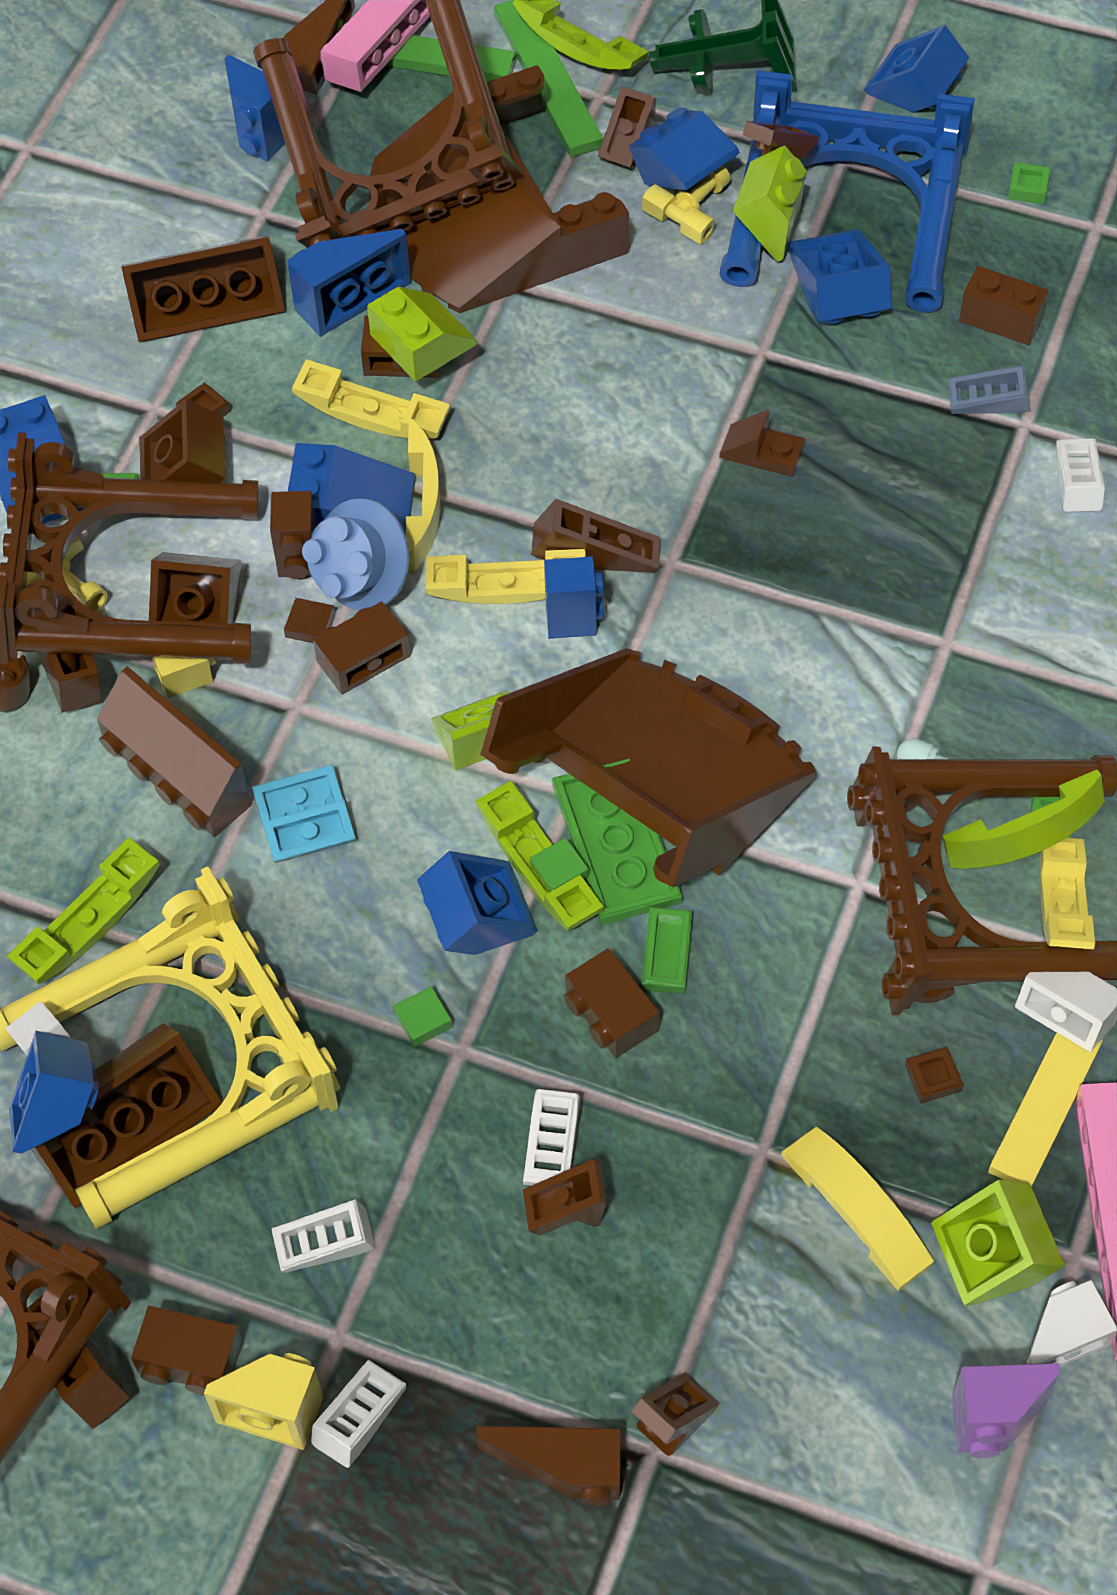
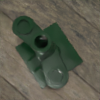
(766, 41)

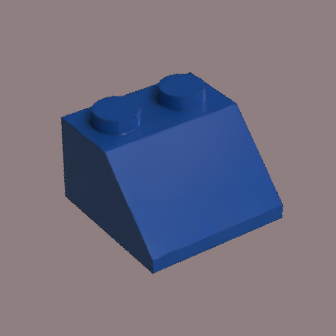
(919, 70)
(253, 110)
(681, 150)
(475, 903)
(51, 1090)

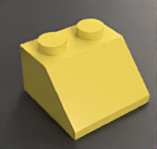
(269, 1399)

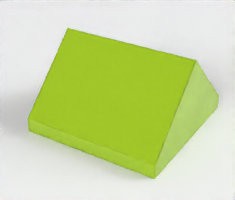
(465, 729)

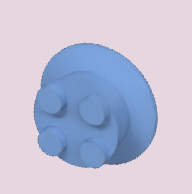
(359, 554)

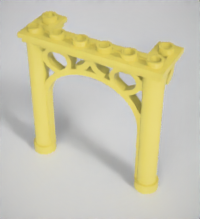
(287, 1091)

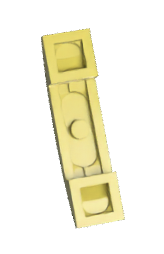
(366, 407)
(422, 529)
(490, 583)
(1064, 895)
(861, 1204)

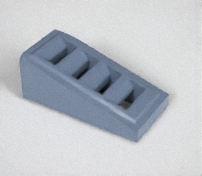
(1002, 379)

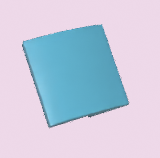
(303, 813)

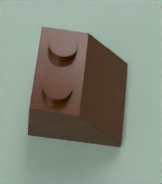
(184, 446)
(194, 588)

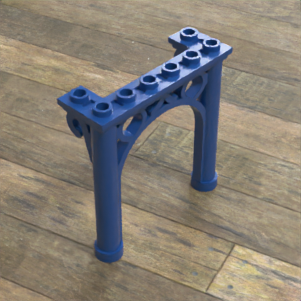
(858, 139)

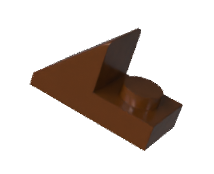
(630, 116)
(773, 136)
(757, 446)
(566, 1198)
(673, 1412)

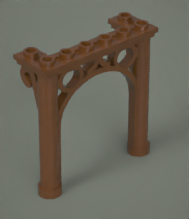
(486, 170)
(31, 613)
(931, 965)
(72, 1308)

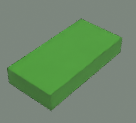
(667, 950)

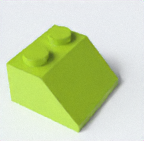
(772, 199)
(417, 331)
(997, 1242)

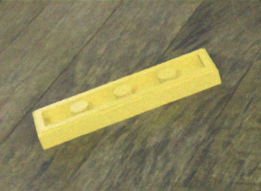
(1042, 1111)

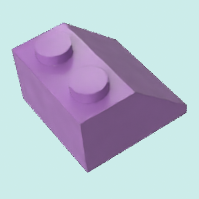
(998, 1404)

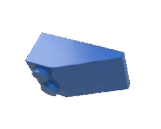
(344, 275)
(841, 276)
(38, 423)
(343, 475)

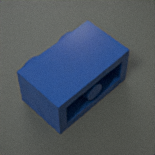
(572, 597)

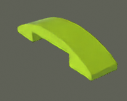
(576, 42)
(520, 838)
(978, 847)
(88, 916)

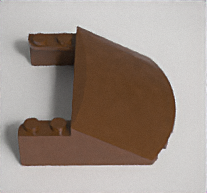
(508, 235)
(700, 756)

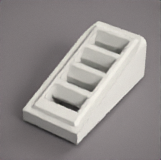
(1080, 478)
(544, 1104)
(327, 1252)
(339, 1437)

